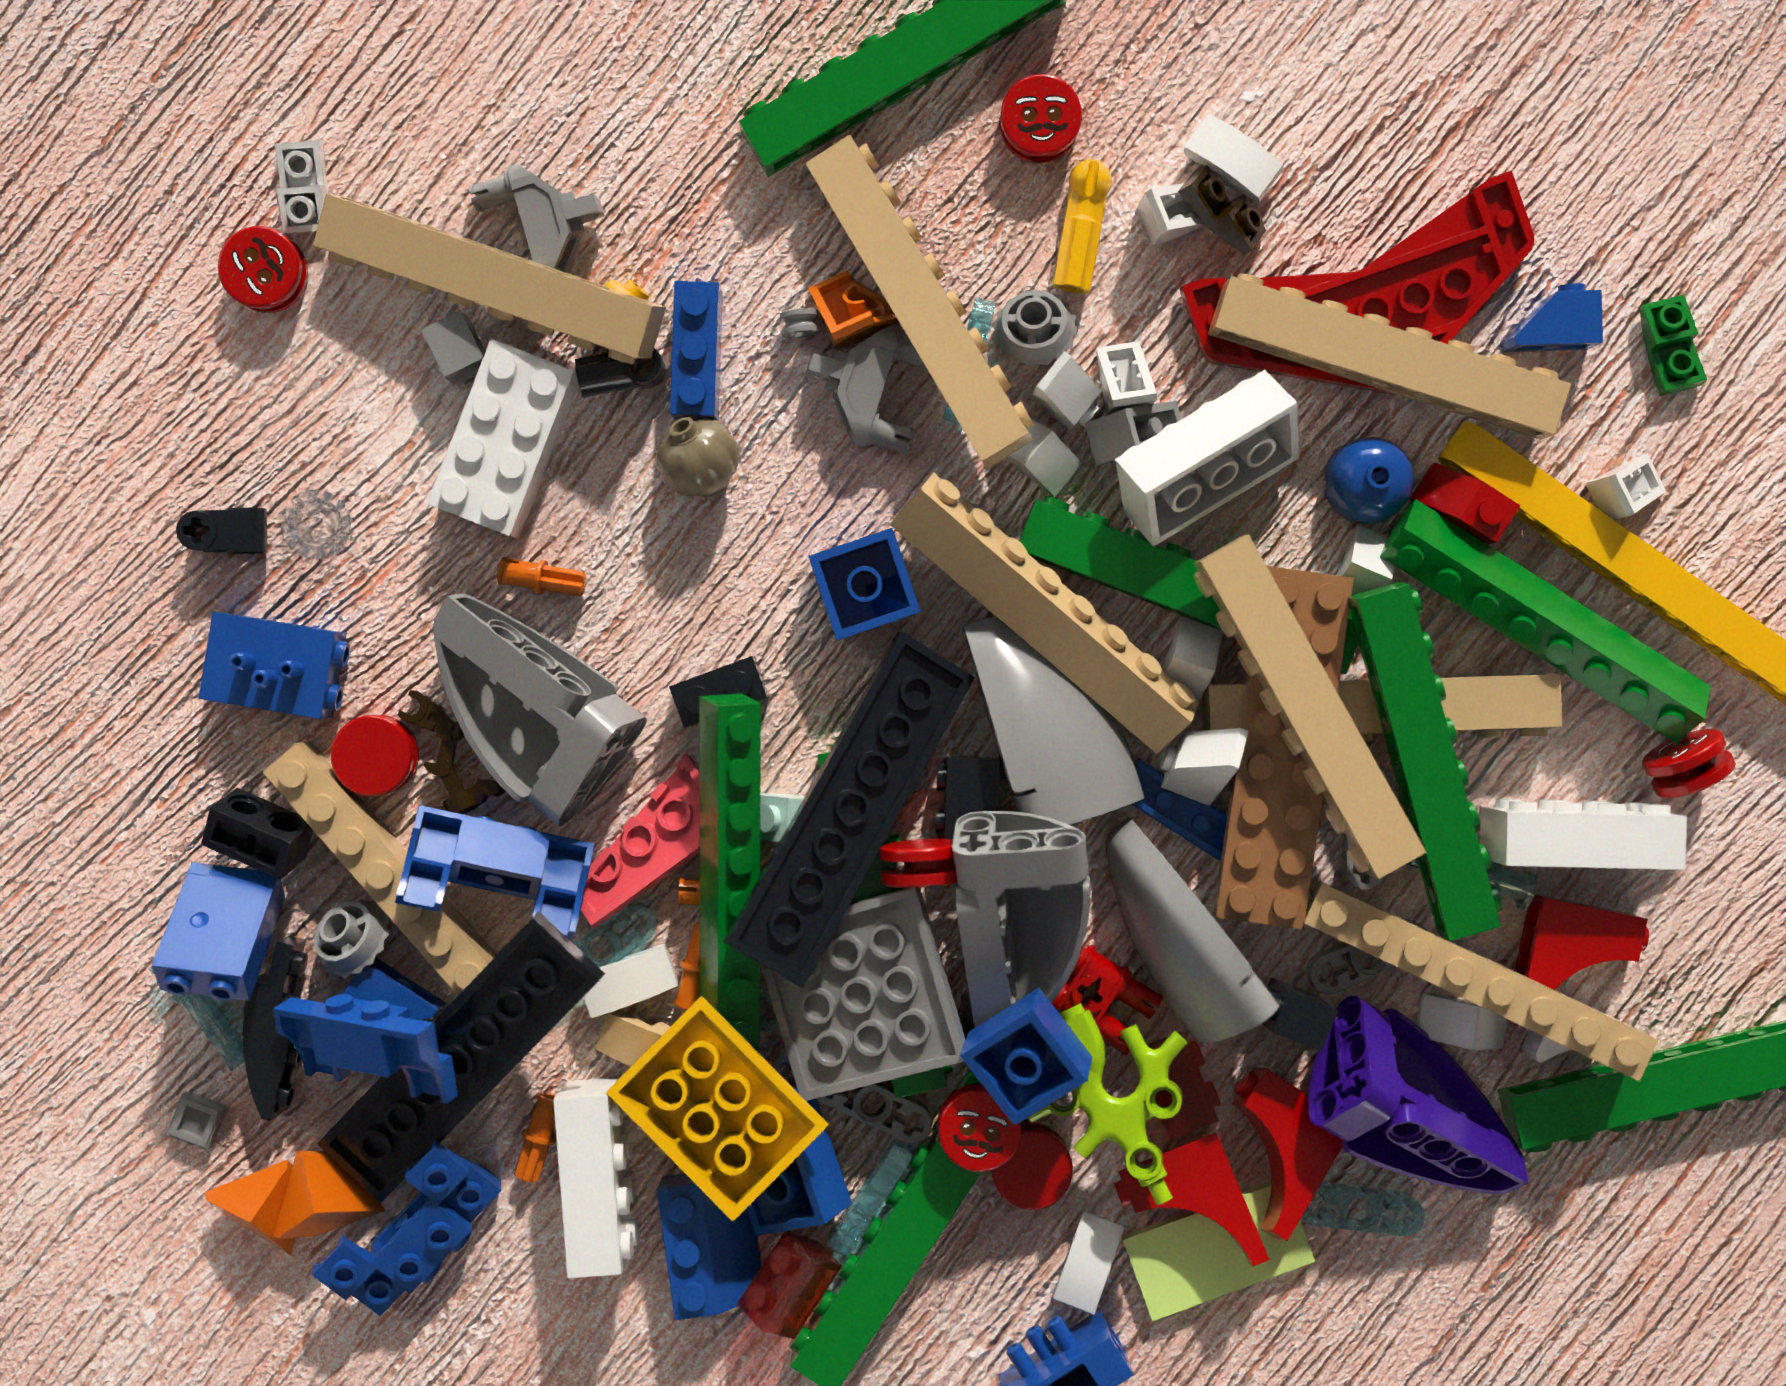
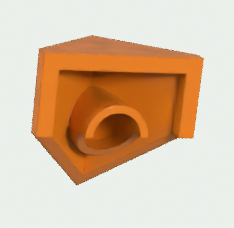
(850, 309)
(321, 1198)
(256, 1202)

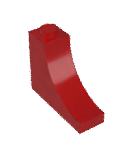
(1569, 936)
(1295, 1147)
(1201, 1183)

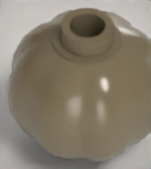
(698, 457)

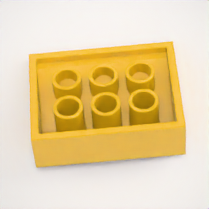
(717, 1108)

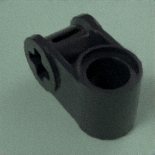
(230, 530)

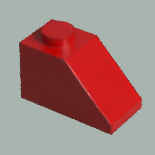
(1466, 502)

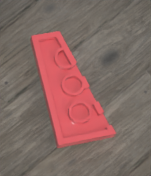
(648, 848)

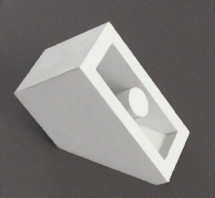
(1067, 393)
(1203, 762)

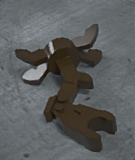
(435, 719)

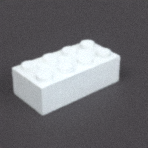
(504, 439)
(1208, 457)
(1584, 834)
(594, 1179)

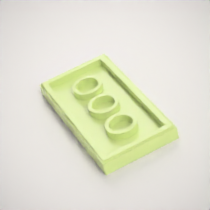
(1196, 1260)

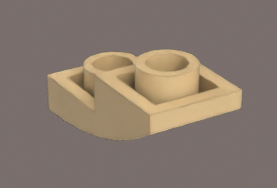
(627, 1036)

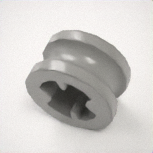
(800, 323)

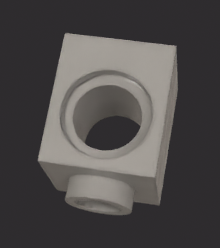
(455, 347)

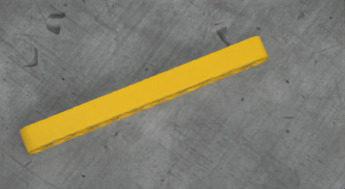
(1623, 558)

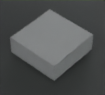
(196, 1120)

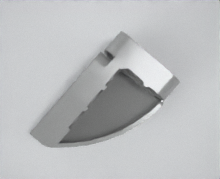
(531, 708)
(1051, 737)
(1019, 905)
(1182, 943)

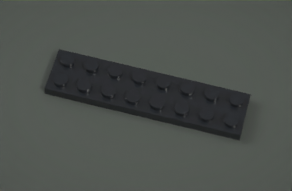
(849, 810)
(486, 1033)

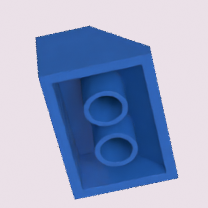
(805, 1192)
(705, 1251)

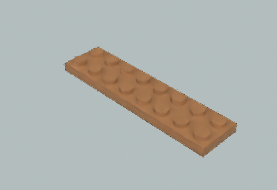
(1270, 804)

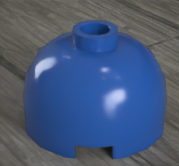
(1353, 486)

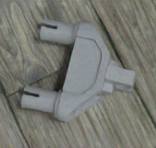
(547, 215)
(858, 383)

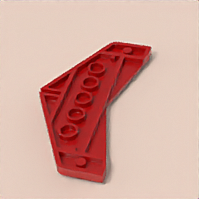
(1423, 282)

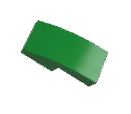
(1670, 346)

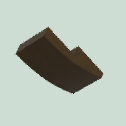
(1231, 220)

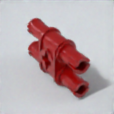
(1111, 984)

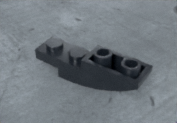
(266, 1053)

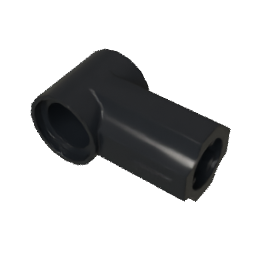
(606, 375)

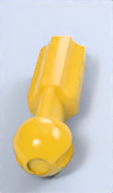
(1082, 226)

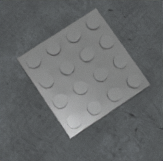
(871, 1003)

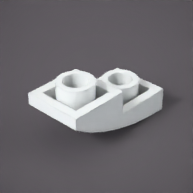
(1235, 156)
(302, 184)
(632, 981)
(1088, 1263)

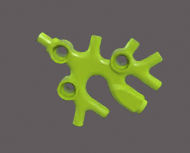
(1123, 1118)

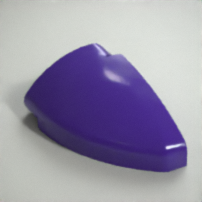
(1409, 1104)

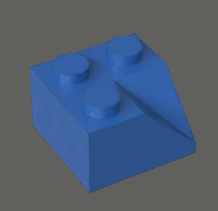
(864, 584)
(1026, 1056)

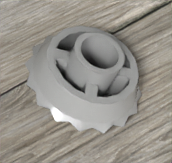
(1034, 328)
(350, 937)

